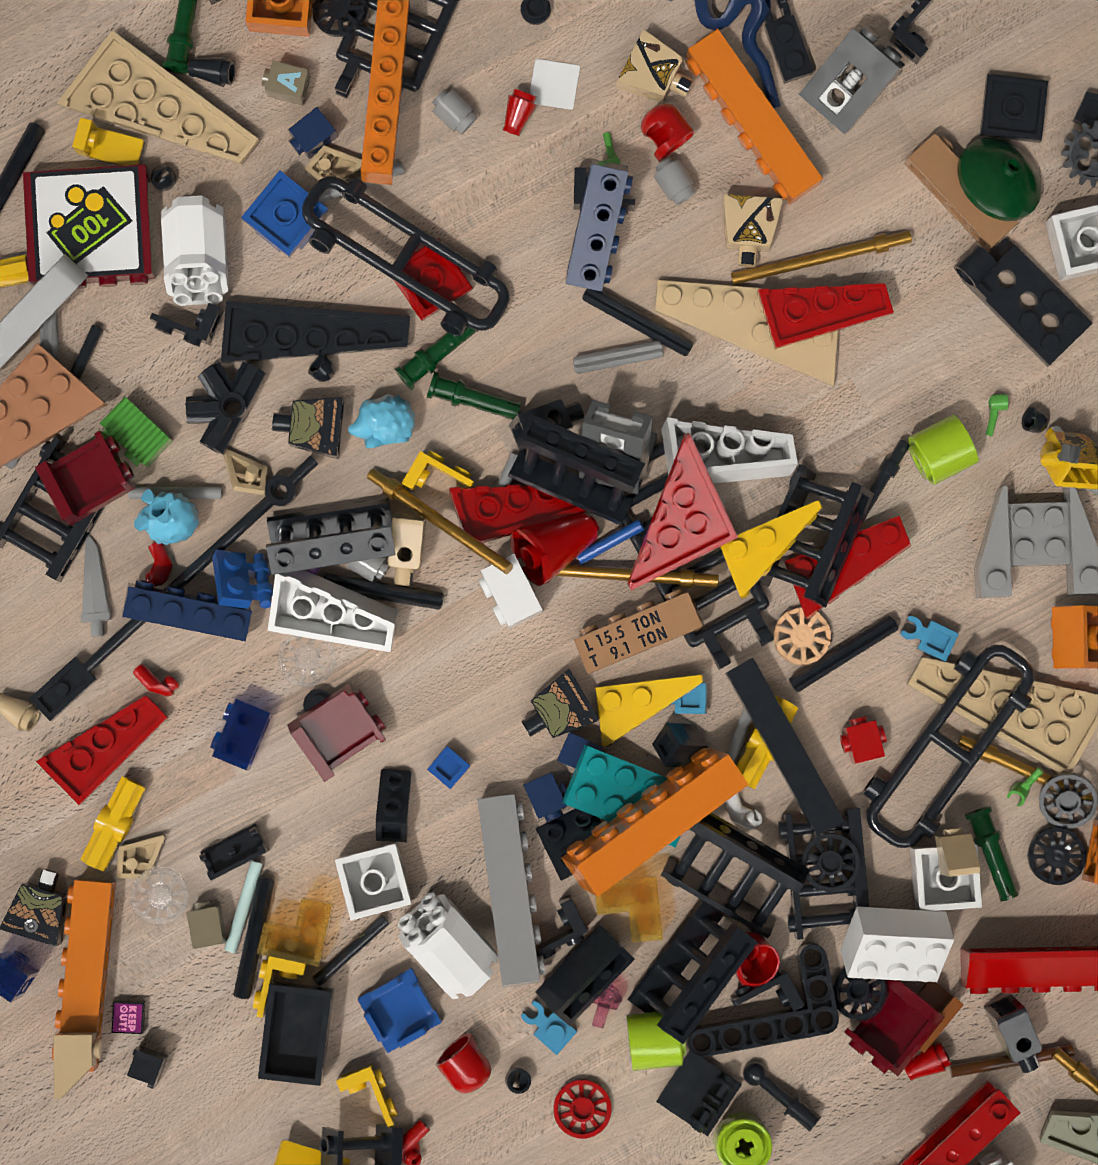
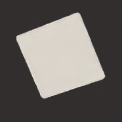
(554, 83)

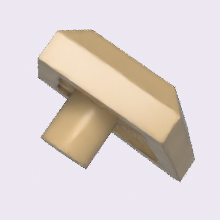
(332, 163)
(245, 473)
(138, 857)

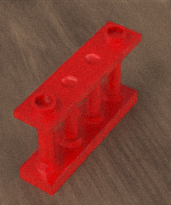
(966, 1129)

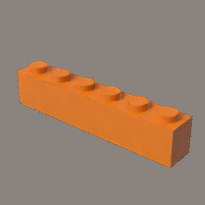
(753, 117)
(86, 957)

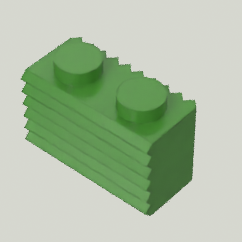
(136, 433)

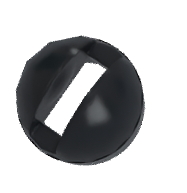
(166, 182)
(321, 368)
(1033, 414)
(523, 1080)

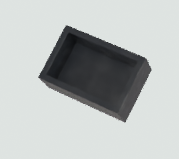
(296, 1033)

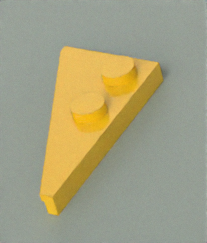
(758, 548)
(629, 705)

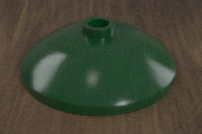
(999, 179)

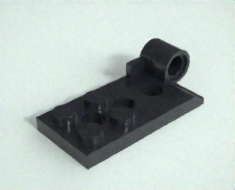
(980, 274)

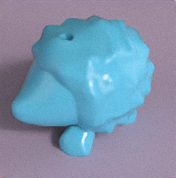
(384, 421)
(167, 517)

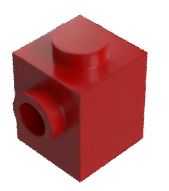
(863, 740)

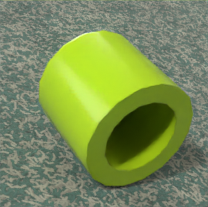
(942, 450)
(650, 1045)
(737, 1127)

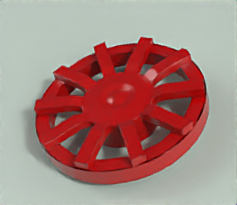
(582, 1109)

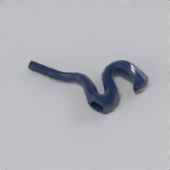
(755, 19)

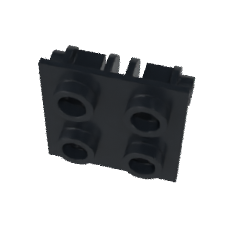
(562, 833)
(699, 1093)

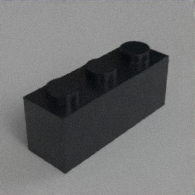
(584, 975)

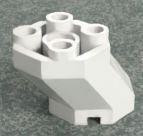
(194, 251)
(447, 945)

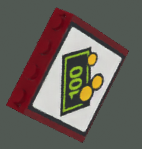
(94, 219)

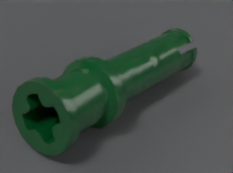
(180, 40)
(425, 361)
(459, 393)
(988, 839)

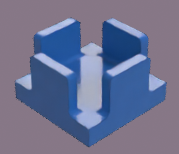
(278, 215)
(399, 1011)

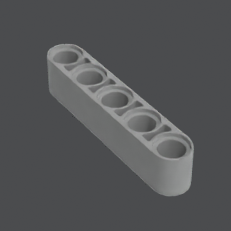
(38, 305)

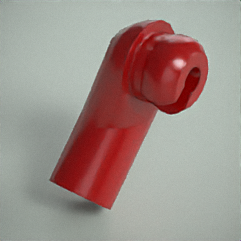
(161, 567)
(154, 684)
(411, 1146)

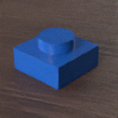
(448, 767)

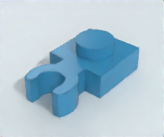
(934, 639)
(693, 702)
(552, 1030)

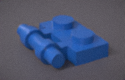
(233, 577)

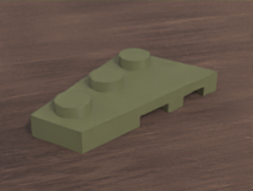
(1072, 1133)

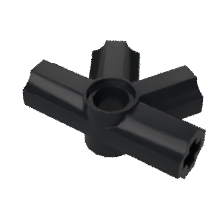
(221, 392)

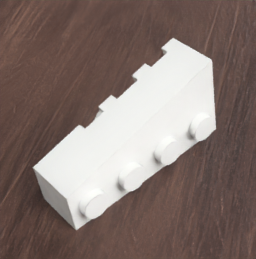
(732, 452)
(328, 612)

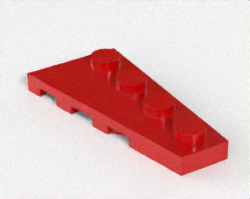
(812, 312)
(499, 511)
(869, 552)
(96, 754)

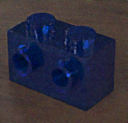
(241, 734)
(15, 975)

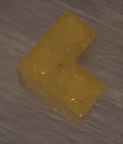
(640, 900)
(301, 942)

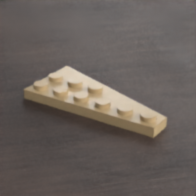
(140, 95)
(738, 318)
(1049, 730)

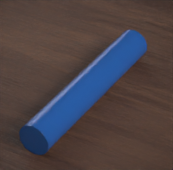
(611, 541)

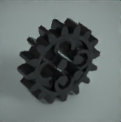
(1077, 153)

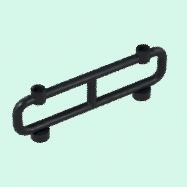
(326, 237)
(970, 667)

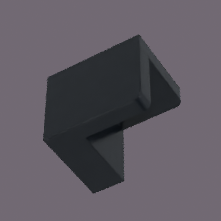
(678, 744)
(147, 1066)

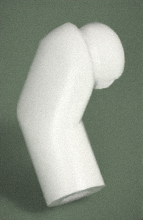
(742, 815)

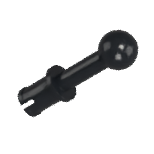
(756, 1074)

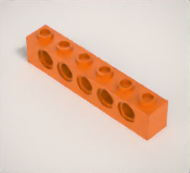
(385, 91)

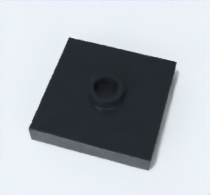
(1013, 108)

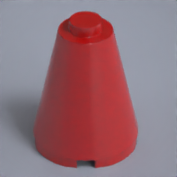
(552, 545)

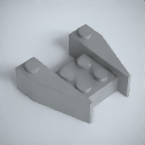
(1036, 537)

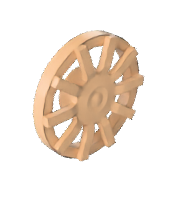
(801, 637)

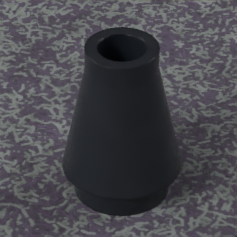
(214, 70)

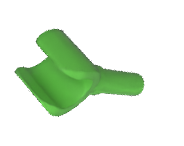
(613, 158)
(996, 403)
(1023, 788)

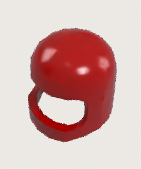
(666, 128)
(760, 964)
(466, 1069)

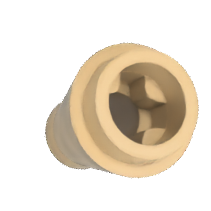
(19, 713)

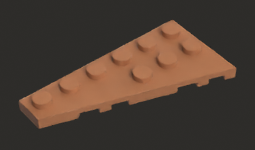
(39, 403)

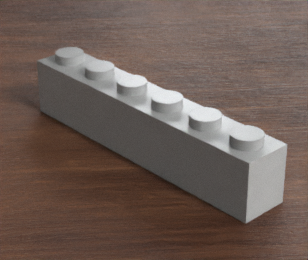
(509, 890)

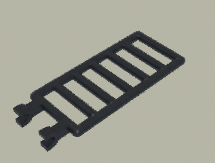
(424, 57)
(708, 634)

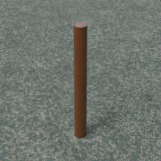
(1002, 1062)

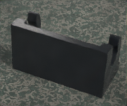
(233, 852)

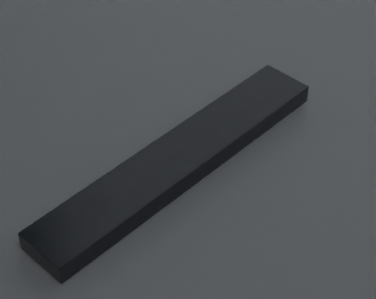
(784, 747)

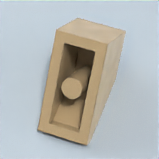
(957, 853)
(73, 1058)

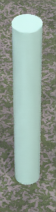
(243, 906)

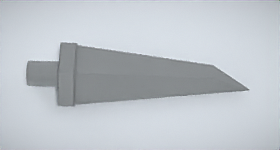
(95, 600)

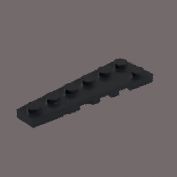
(283, 332)

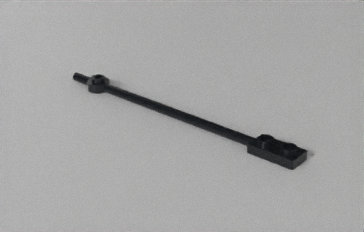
(77, 676)

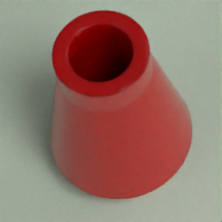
(518, 111)
(928, 1063)

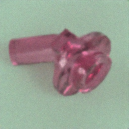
(609, 999)

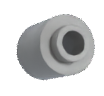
(454, 111)
(674, 181)
(370, 568)

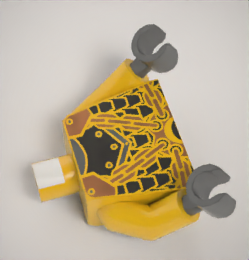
(1070, 459)

